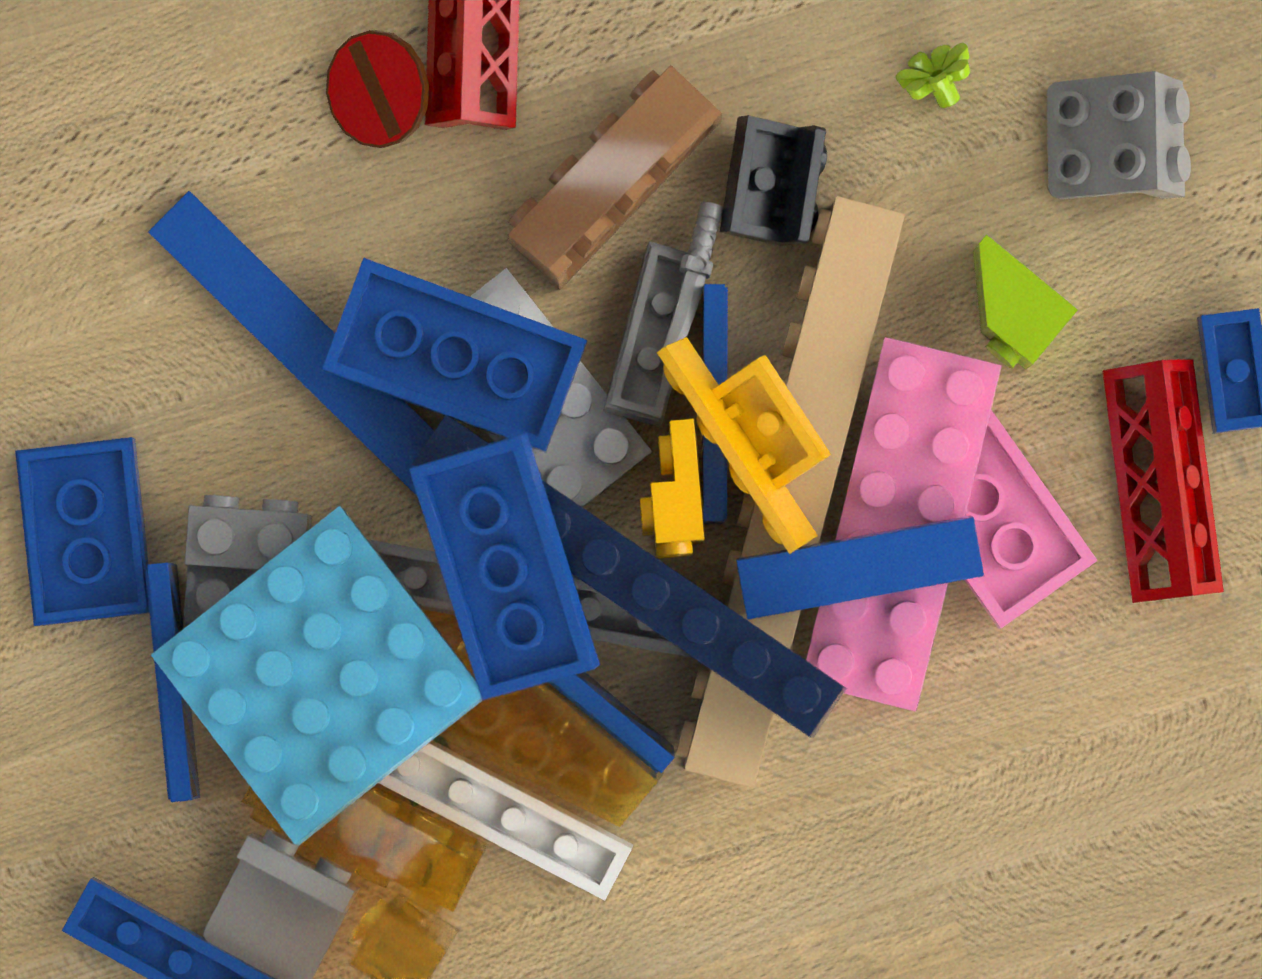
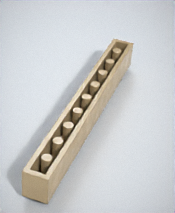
(825, 380)

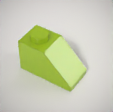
(1015, 306)

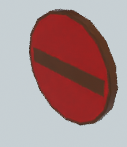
(377, 88)

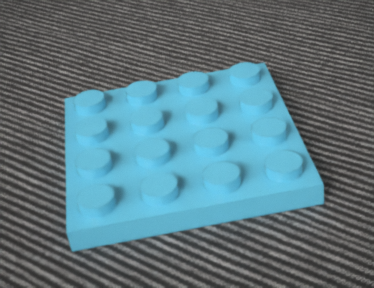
(319, 675)

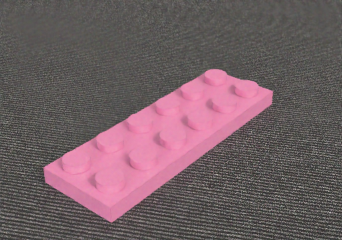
(908, 471)

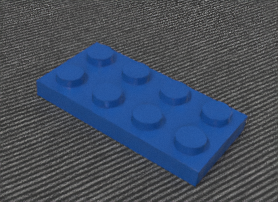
(454, 354)
(504, 566)

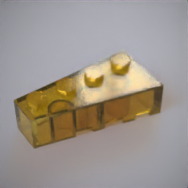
(555, 746)

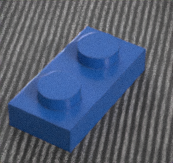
(1233, 368)

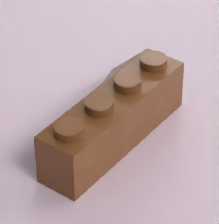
(614, 176)

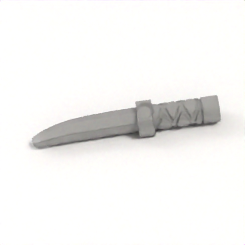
(695, 269)

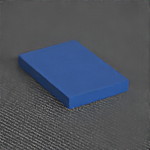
(83, 531)

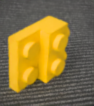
(675, 506)

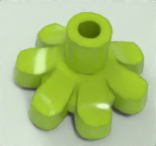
(936, 74)

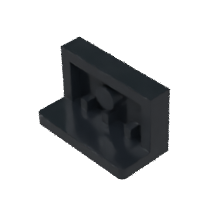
(773, 181)

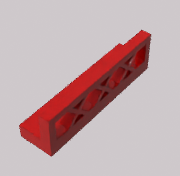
(461, 62)
(1180, 474)

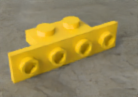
(757, 431)

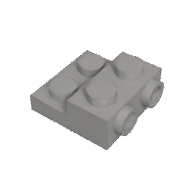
(232, 544)

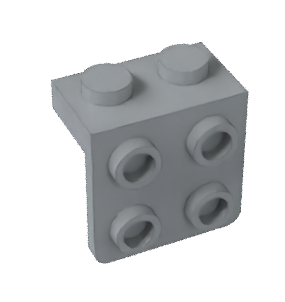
(1118, 136)
(280, 908)

